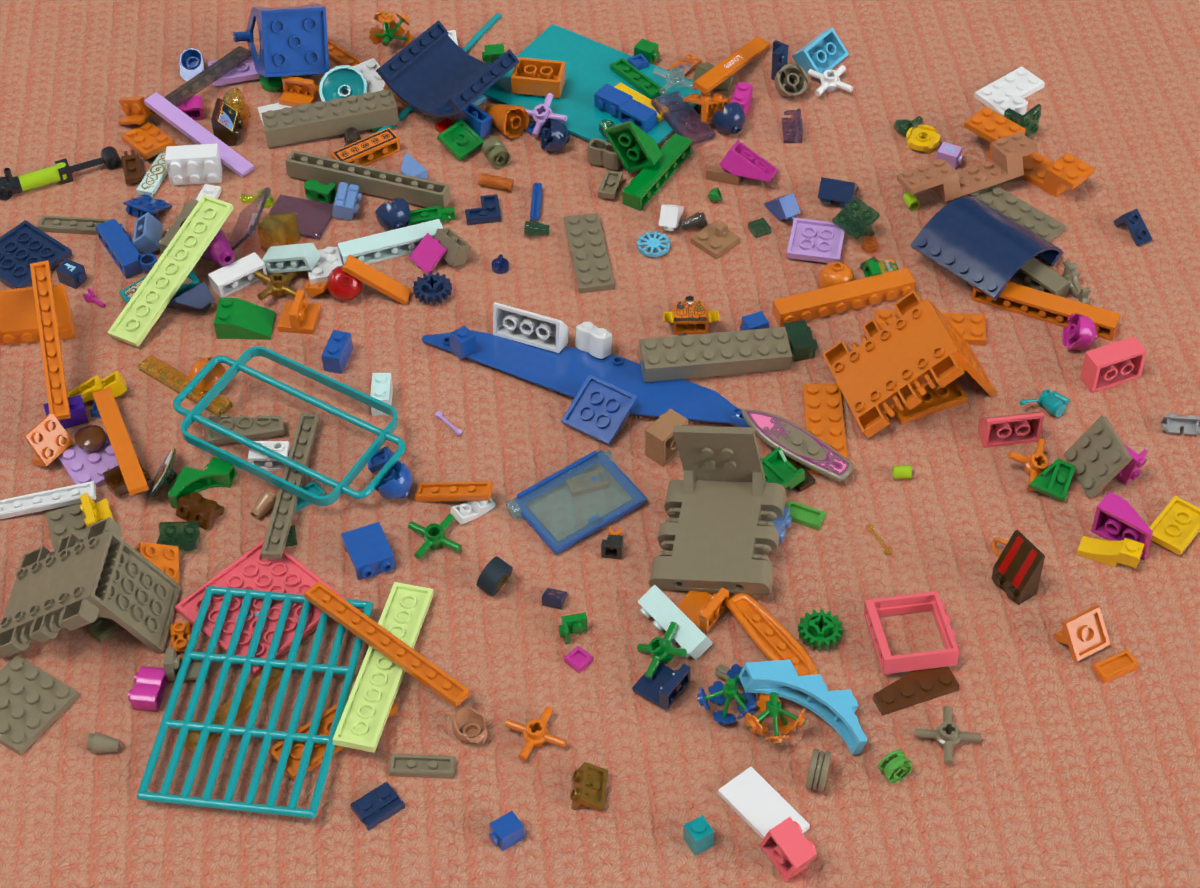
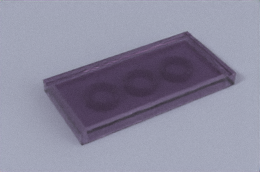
(682, 117)

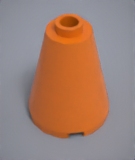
(508, 118)

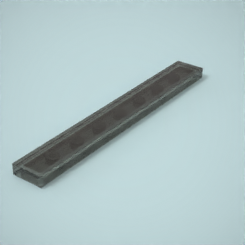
(207, 76)

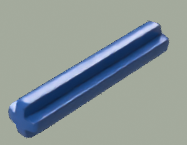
(536, 202)

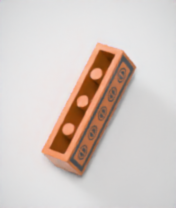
(369, 149)

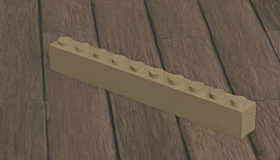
(369, 179)

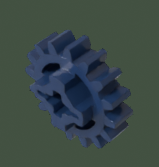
(432, 288)

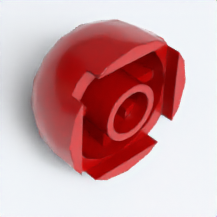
(342, 285)

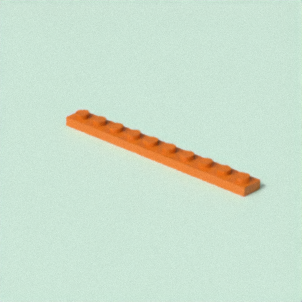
(50, 340)
(387, 644)

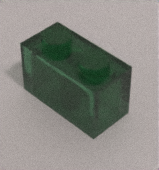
(800, 340)

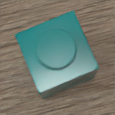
(698, 835)

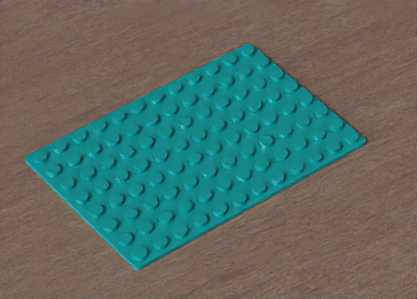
(586, 73)

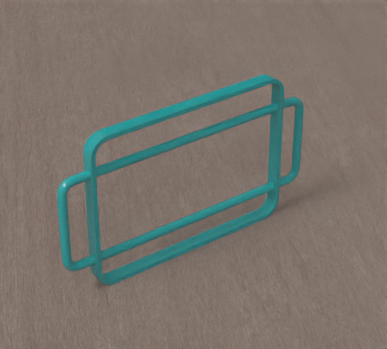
(339, 487)

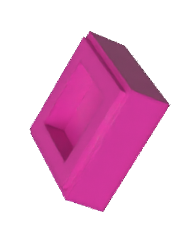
(578, 659)

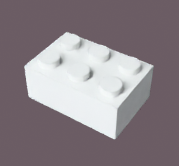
(193, 164)

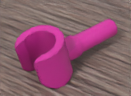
(91, 298)

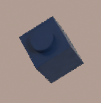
(71, 273)

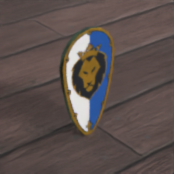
(161, 475)

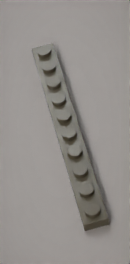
(286, 502)

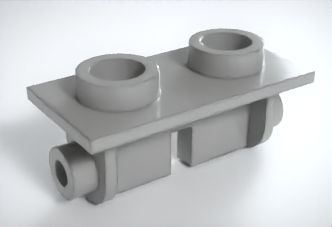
(1172, 423)

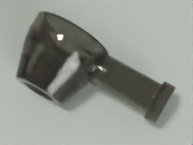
(351, 136)

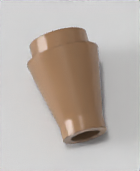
(263, 504)

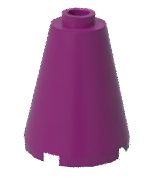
(219, 250)

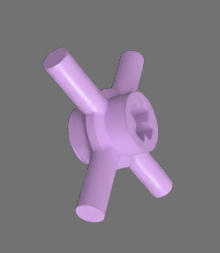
(542, 112)

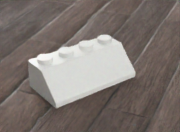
(529, 328)

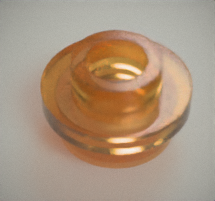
(870, 244)

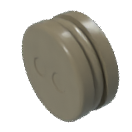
(818, 770)

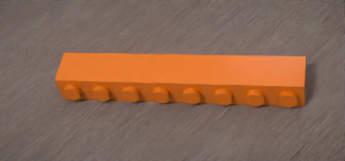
(843, 297)
(1049, 308)

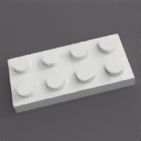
(1016, 83)

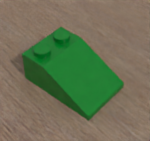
(633, 146)
(243, 320)

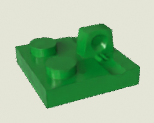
(460, 140)

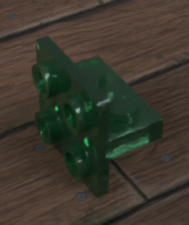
(856, 219)

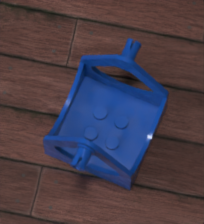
(290, 40)

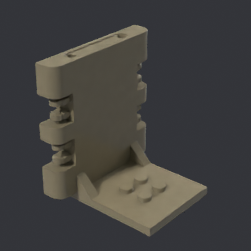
(718, 515)
(87, 582)

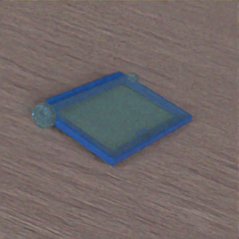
(577, 501)

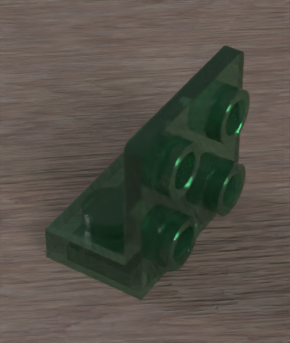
(1028, 120)

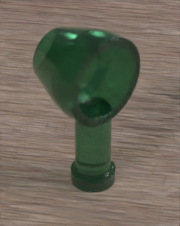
(904, 125)

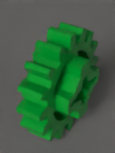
(810, 629)

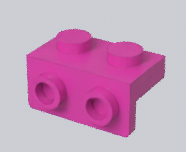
(1131, 470)

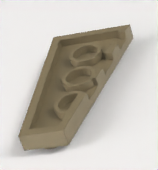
(251, 428)

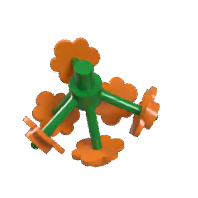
(391, 29)
(771, 706)

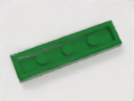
(636, 78)

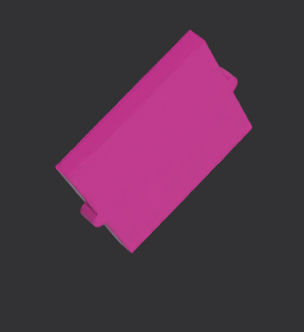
(428, 253)

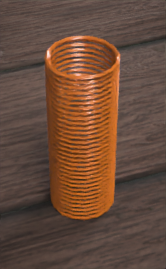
(495, 182)

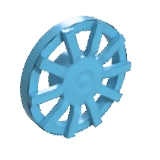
(653, 244)

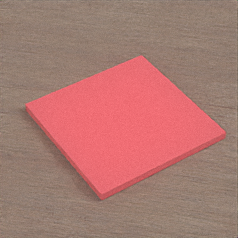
(258, 574)

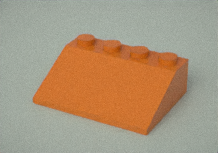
(19, 315)

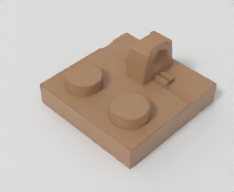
(715, 239)

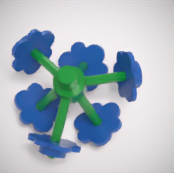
(724, 693)

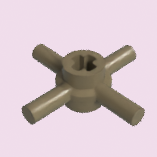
(947, 735)

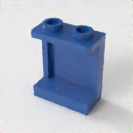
(368, 550)

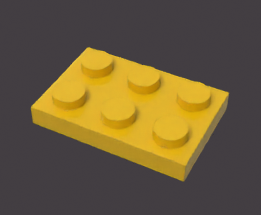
(1176, 525)

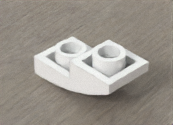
(471, 510)

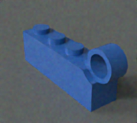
(122, 249)

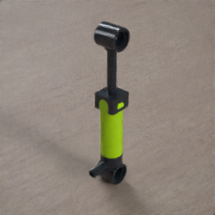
(59, 172)

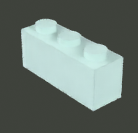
(291, 258)

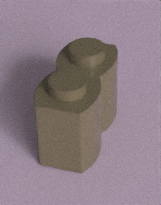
(602, 153)

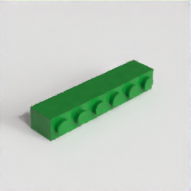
(652, 178)

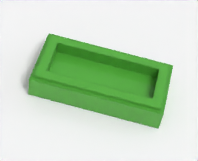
(806, 515)

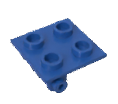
(143, 204)

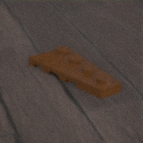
(916, 688)

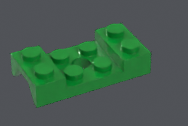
(781, 471)

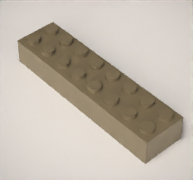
(330, 118)
(714, 354)

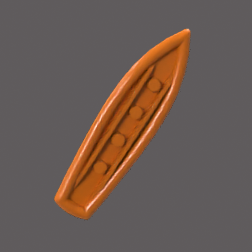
(769, 634)

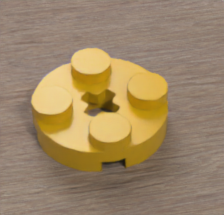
(915, 141)

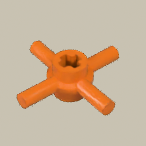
(1034, 463)
(535, 733)

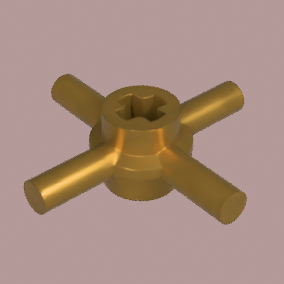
(276, 284)

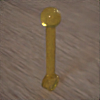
(887, 550)

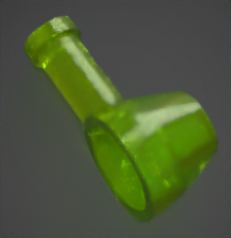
(250, 198)

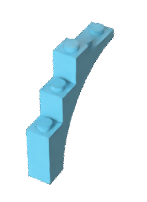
(809, 691)

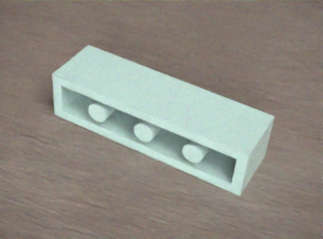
(664, 611)

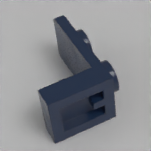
(1135, 225)

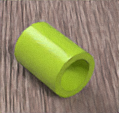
(911, 201)
(902, 472)

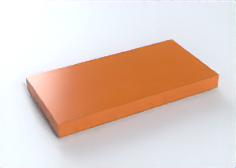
(933, 402)

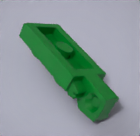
(431, 213)

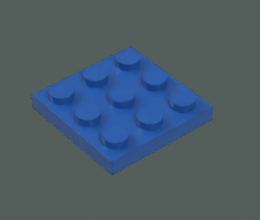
(599, 410)

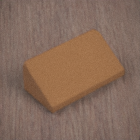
(718, 174)

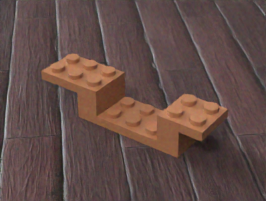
(951, 184)

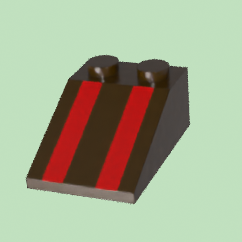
(1019, 568)

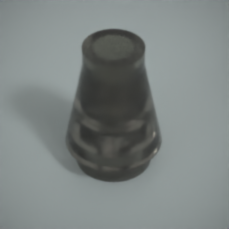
(695, 221)

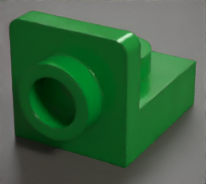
(572, 624)

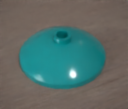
(342, 79)

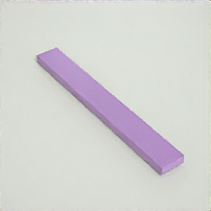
(197, 133)

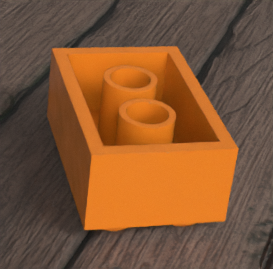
(538, 77)

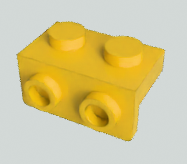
(94, 511)

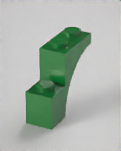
(189, 480)

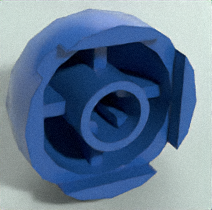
(396, 482)

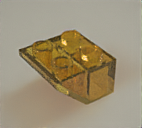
(278, 230)

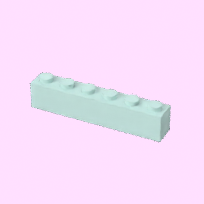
(388, 243)

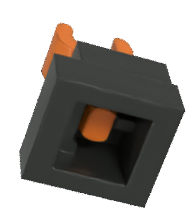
(613, 545)

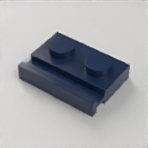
(377, 805)

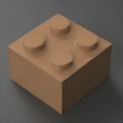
(659, 437)

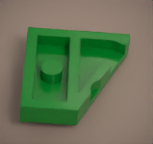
(1054, 480)

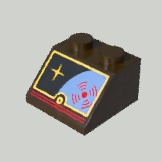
(226, 123)

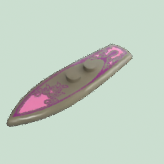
(798, 444)

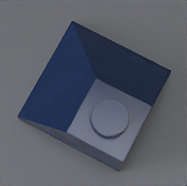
(193, 299)

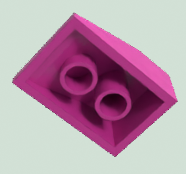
(746, 163)
(1118, 520)

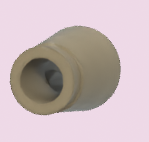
(102, 743)

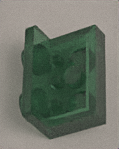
(180, 534)

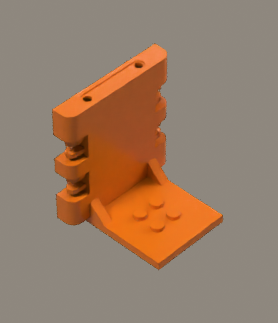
(901, 362)

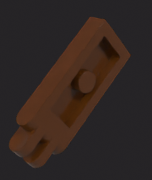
(131, 168)

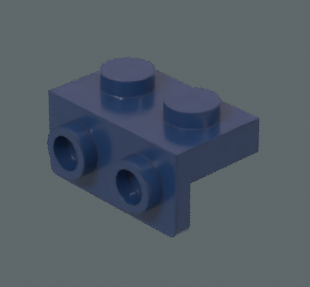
(779, 57)

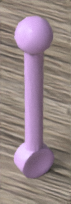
(439, 415)

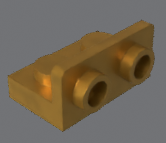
(589, 787)

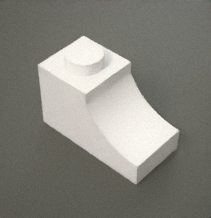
(670, 216)

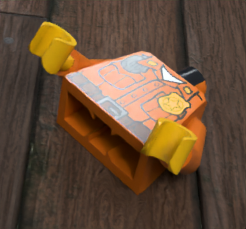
(690, 317)

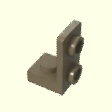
(172, 665)

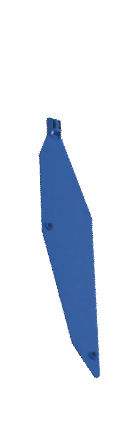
(569, 369)

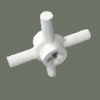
(830, 80)

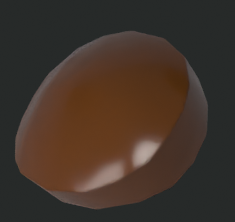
(90, 438)

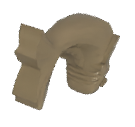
(1071, 274)

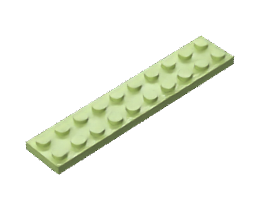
(170, 270)
(378, 676)

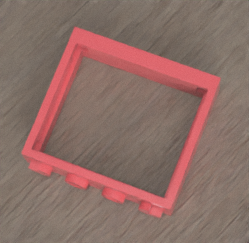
(904, 605)

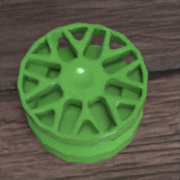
(896, 767)

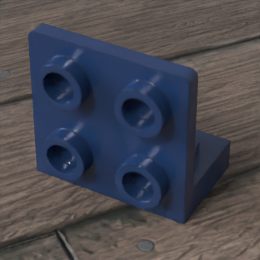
(664, 686)

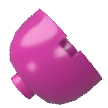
(1079, 333)

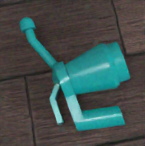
(1052, 402)

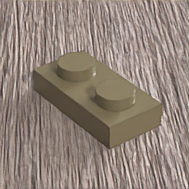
(610, 184)

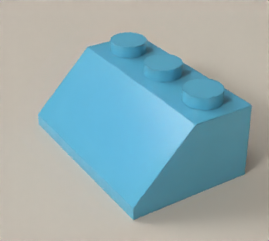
(821, 52)

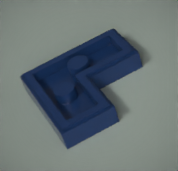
(487, 214)

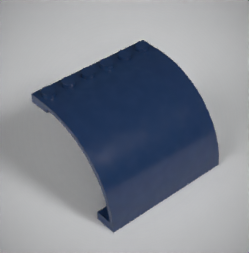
(439, 75)
(981, 244)

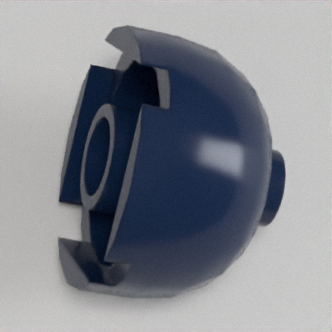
(730, 119)
(555, 135)
(394, 214)

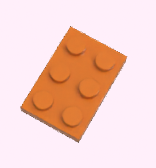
(147, 140)

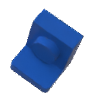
(380, 459)

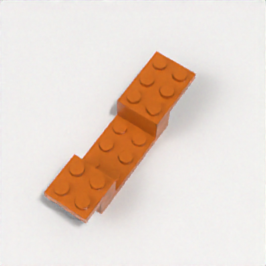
(1038, 170)

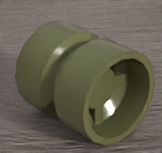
(496, 152)

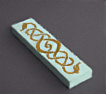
(154, 176)

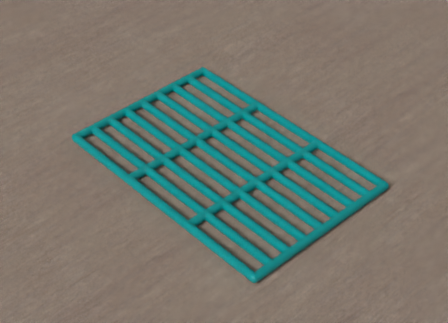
(249, 730)

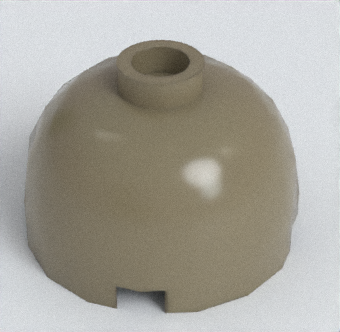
(791, 80)

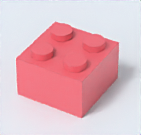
(788, 848)

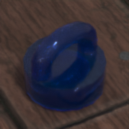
(500, 265)

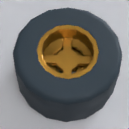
(494, 576)

